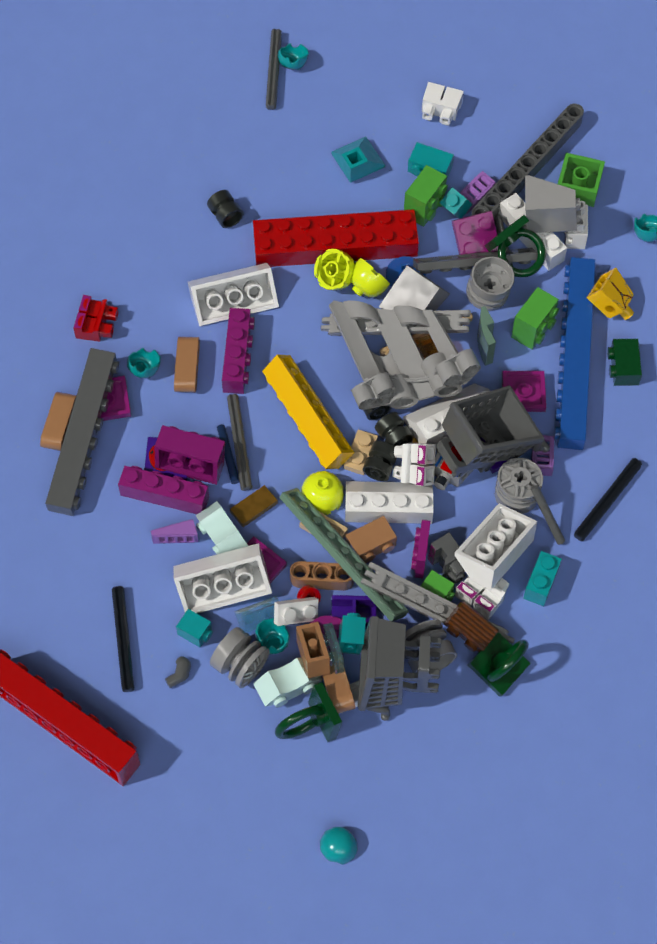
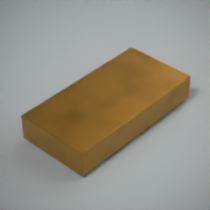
(253, 506)

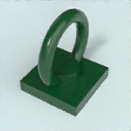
(509, 236)
(500, 663)
(321, 713)

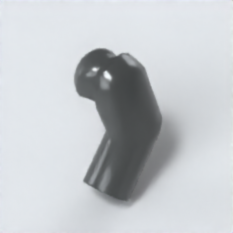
(181, 673)

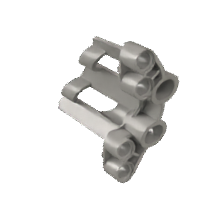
(402, 374)

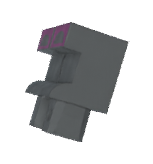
(443, 552)

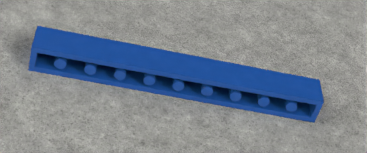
(575, 355)

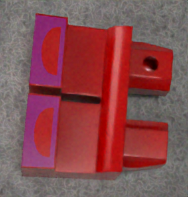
(92, 318)

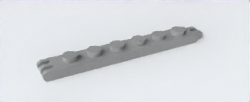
(449, 319)
(414, 596)

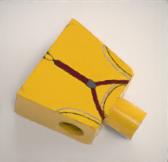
(612, 295)

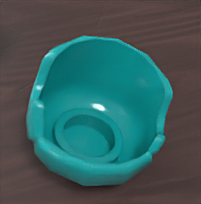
(293, 57)
(646, 228)
(143, 363)
(272, 636)
(338, 845)

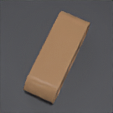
(186, 364)
(57, 421)
(312, 569)
(339, 691)

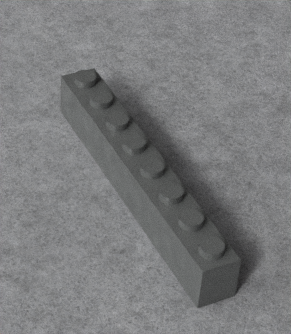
(81, 432)

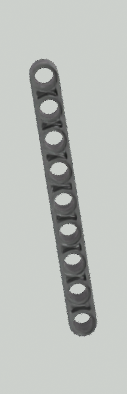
(533, 159)

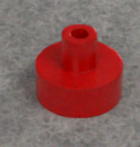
(308, 591)

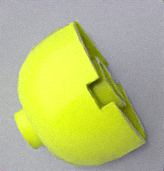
(334, 269)
(367, 280)
(323, 491)

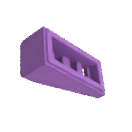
(483, 183)
(547, 469)
(176, 533)

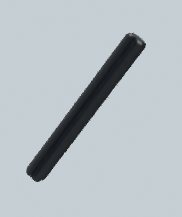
(607, 499)
(122, 636)

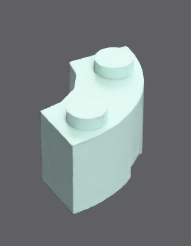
(220, 529)
(285, 683)

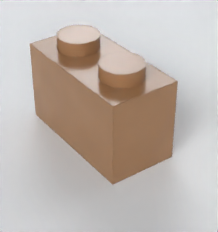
(372, 539)
(313, 650)

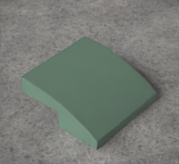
(485, 339)

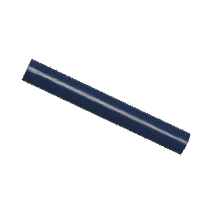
(228, 455)

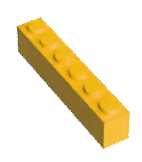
(308, 412)

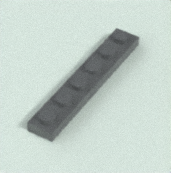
(466, 261)

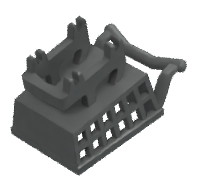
(499, 421)
(383, 666)

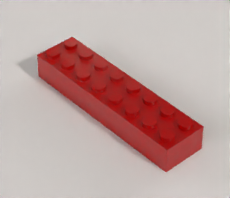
(357, 234)
(67, 721)

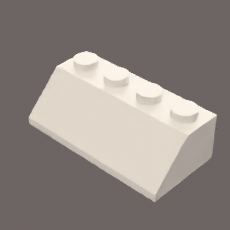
(241, 288)
(427, 421)
(393, 500)
(496, 545)
(222, 579)

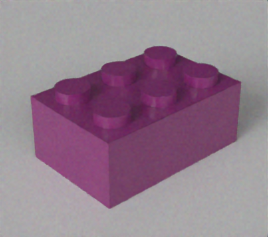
(204, 454)

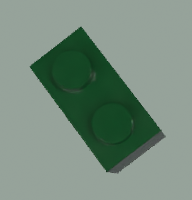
(625, 362)

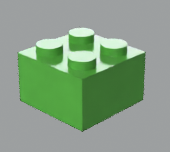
(582, 175)
(425, 194)
(535, 318)

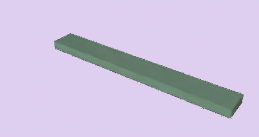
(339, 550)

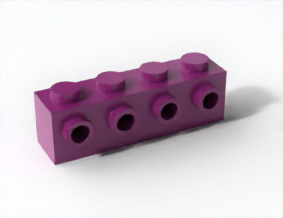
(236, 350)
(163, 490)

